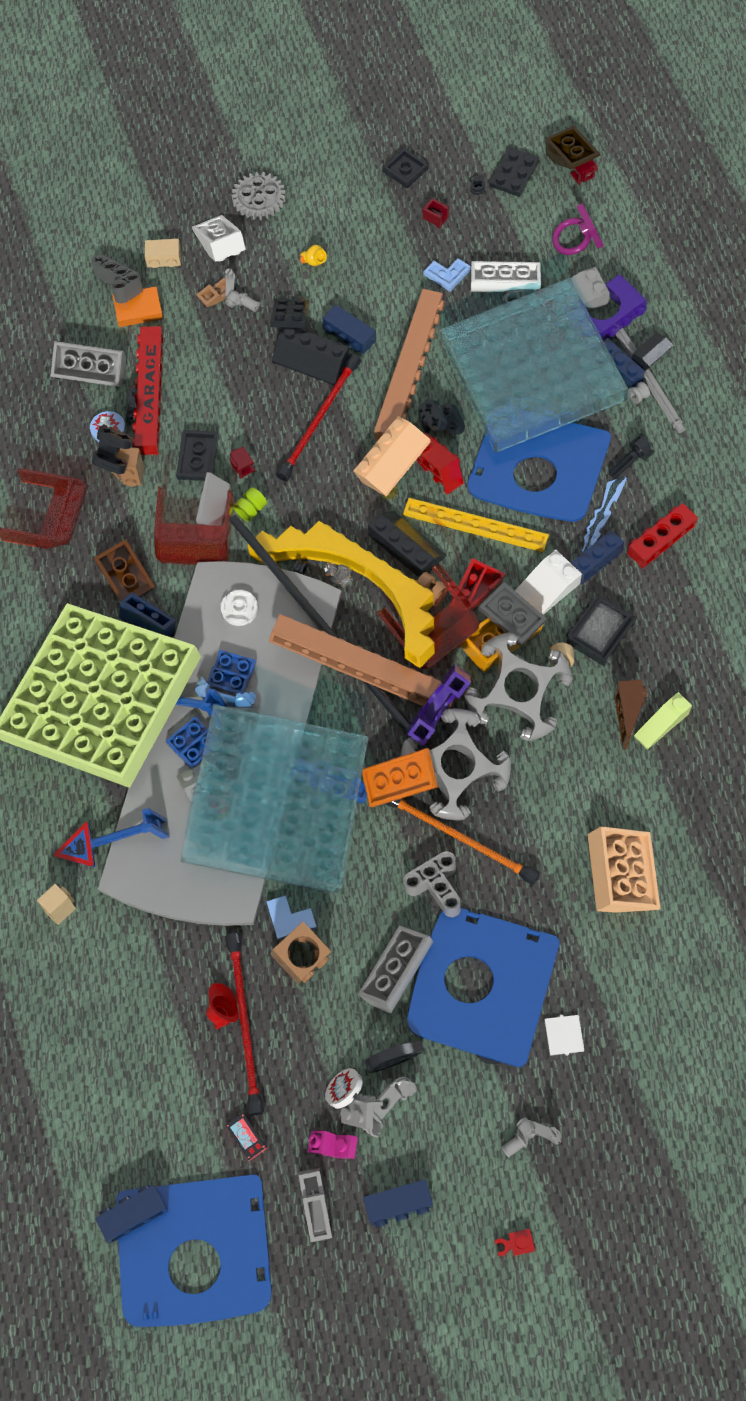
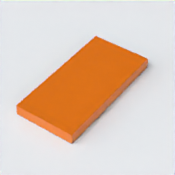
(399, 778)

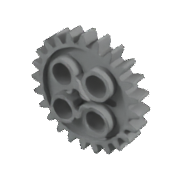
(258, 195)

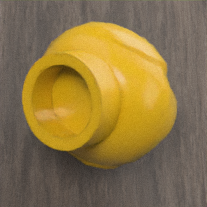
(313, 256)

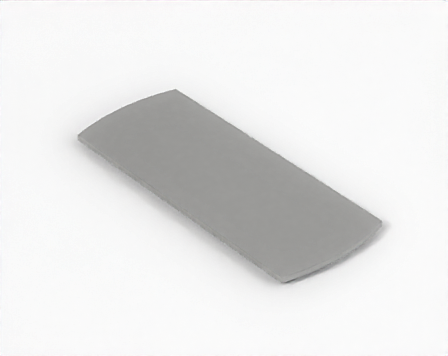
(148, 869)

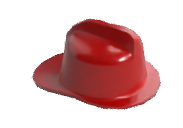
(222, 1005)

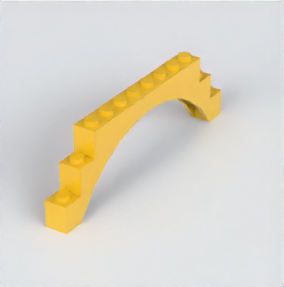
(327, 545)

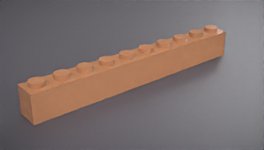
(410, 360)
(353, 660)

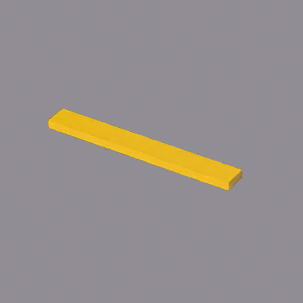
(476, 524)

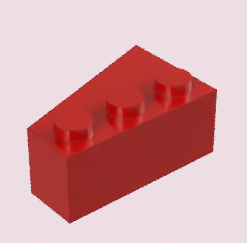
(441, 464)
(479, 582)

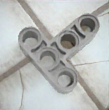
(435, 881)

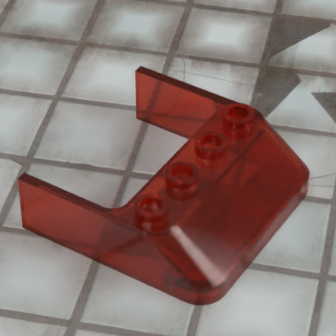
(61, 514)
(191, 542)
(451, 625)

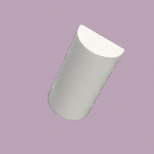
(504, 276)

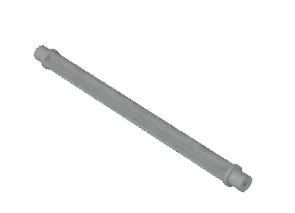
(653, 385)

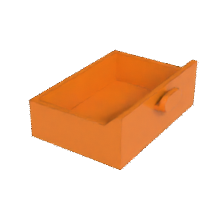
(139, 309)

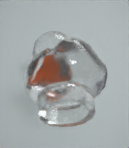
(339, 577)

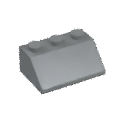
(213, 501)

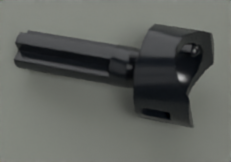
(640, 449)

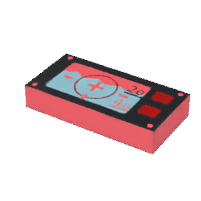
(245, 1136)

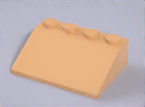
(623, 870)

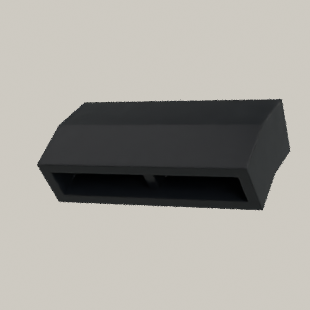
(651, 351)

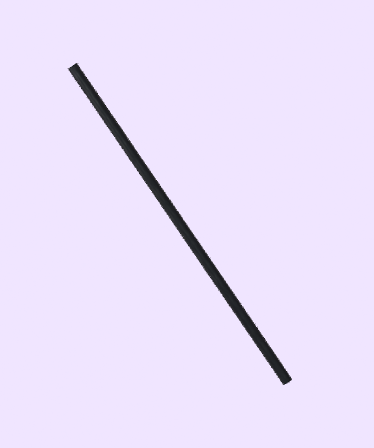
(316, 618)

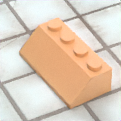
(391, 456)

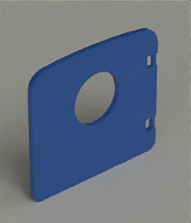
(573, 451)
(506, 1019)
(204, 1211)

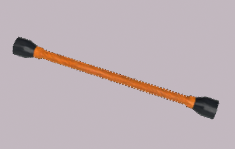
(527, 873)

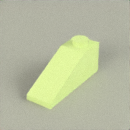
(663, 720)

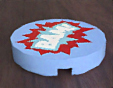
(108, 418)

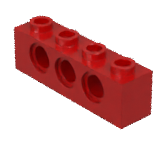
(685, 522)

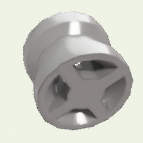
(639, 392)

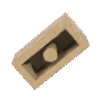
(162, 253)
(57, 903)

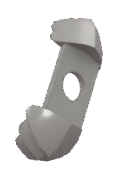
(398, 1088)

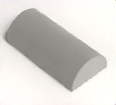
(88, 364)
(395, 968)

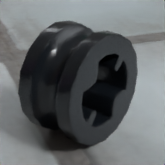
(477, 182)
(300, 567)

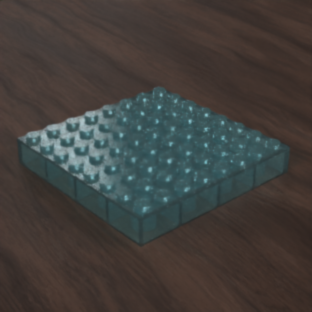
(533, 365)
(275, 799)

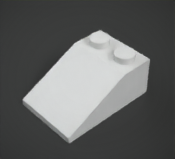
(219, 238)
(549, 582)

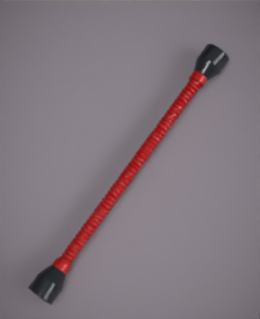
(286, 469)
(254, 1104)

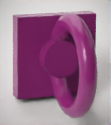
(587, 228)

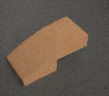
(213, 295)

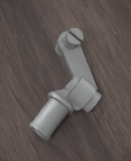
(234, 298)
(526, 1130)

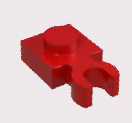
(519, 1242)

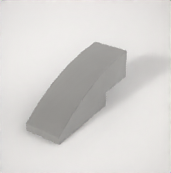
(315, 1205)

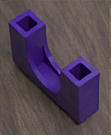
(631, 306)
(426, 719)

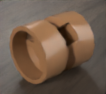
(437, 587)

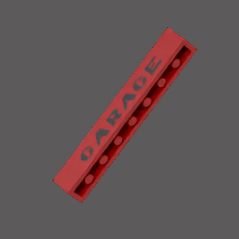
(148, 390)

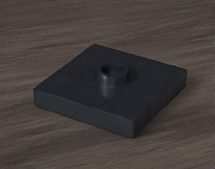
(405, 168)

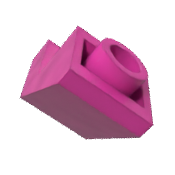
(332, 1145)

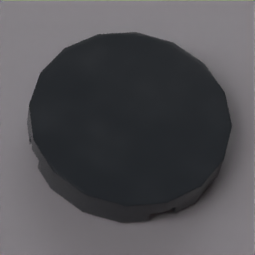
(130, 403)

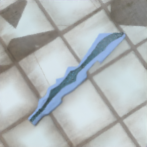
(611, 494)

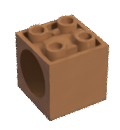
(302, 934)

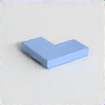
(448, 277)
(284, 921)

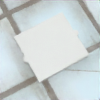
(564, 1035)

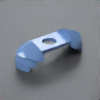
(243, 700)

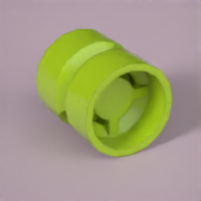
(250, 504)

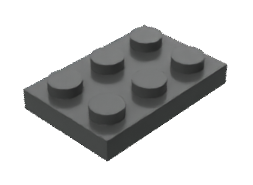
(512, 613)

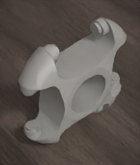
(538, 674)
(478, 764)

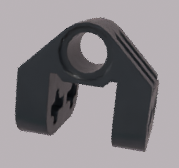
(437, 417)
(109, 446)

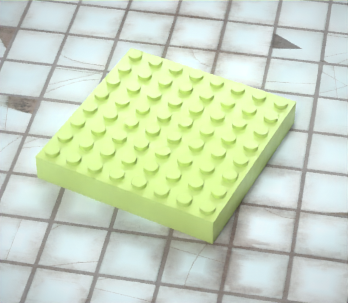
(98, 694)

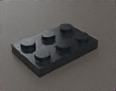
(514, 171)
(290, 313)
(197, 454)

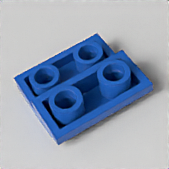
(231, 672)
(189, 742)

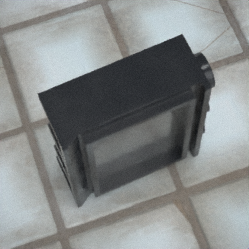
(599, 629)

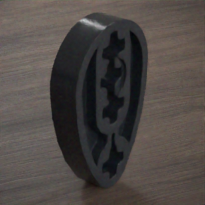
(393, 1056)

